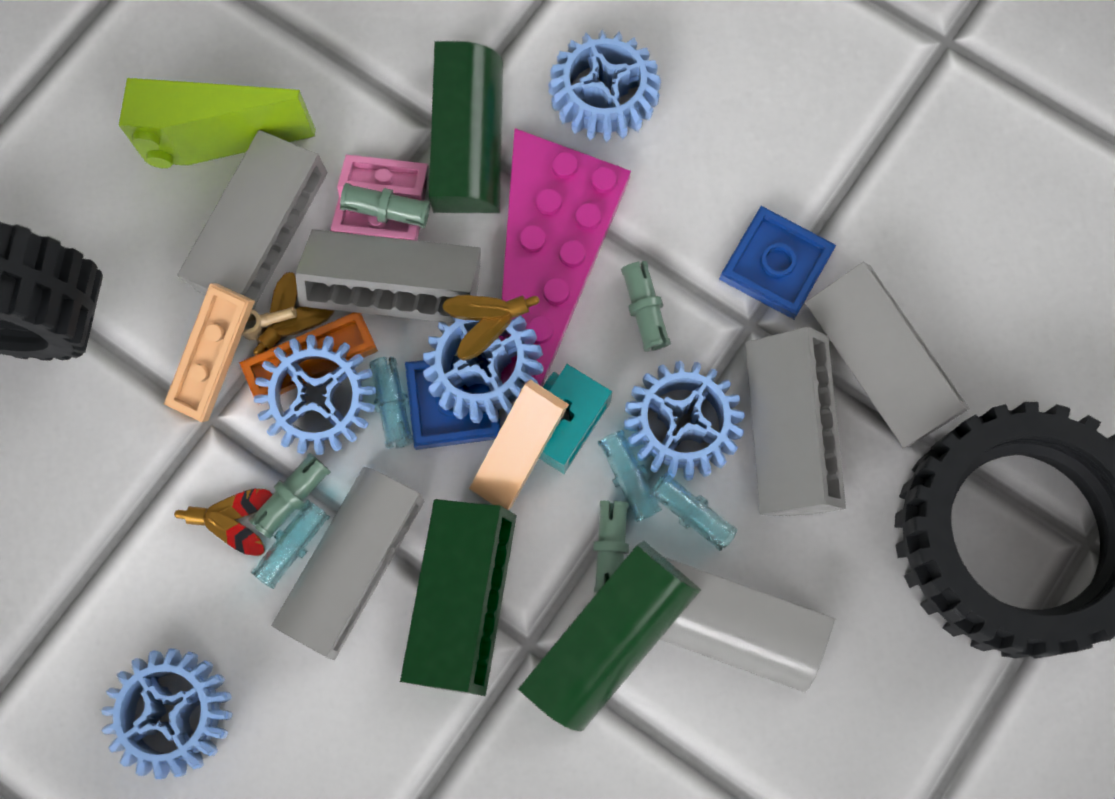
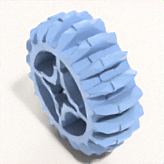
(618, 69)
(290, 366)
(468, 373)
(702, 389)
(155, 696)

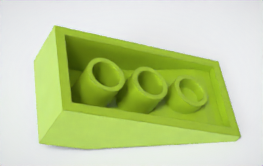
(207, 121)

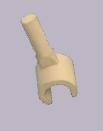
(266, 320)

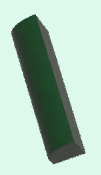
(466, 128)
(459, 597)
(609, 638)

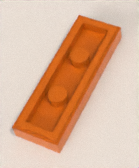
(346, 329)

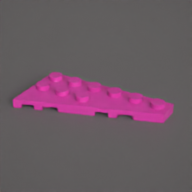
(554, 233)

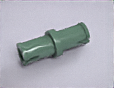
(384, 205)
(645, 306)
(289, 495)
(611, 540)

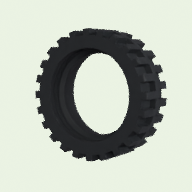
(44, 296)
(933, 557)

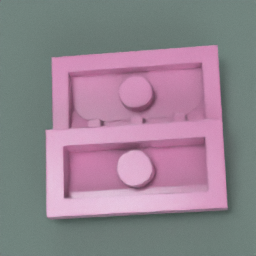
(403, 177)

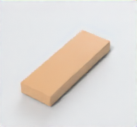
(209, 352)
(518, 445)

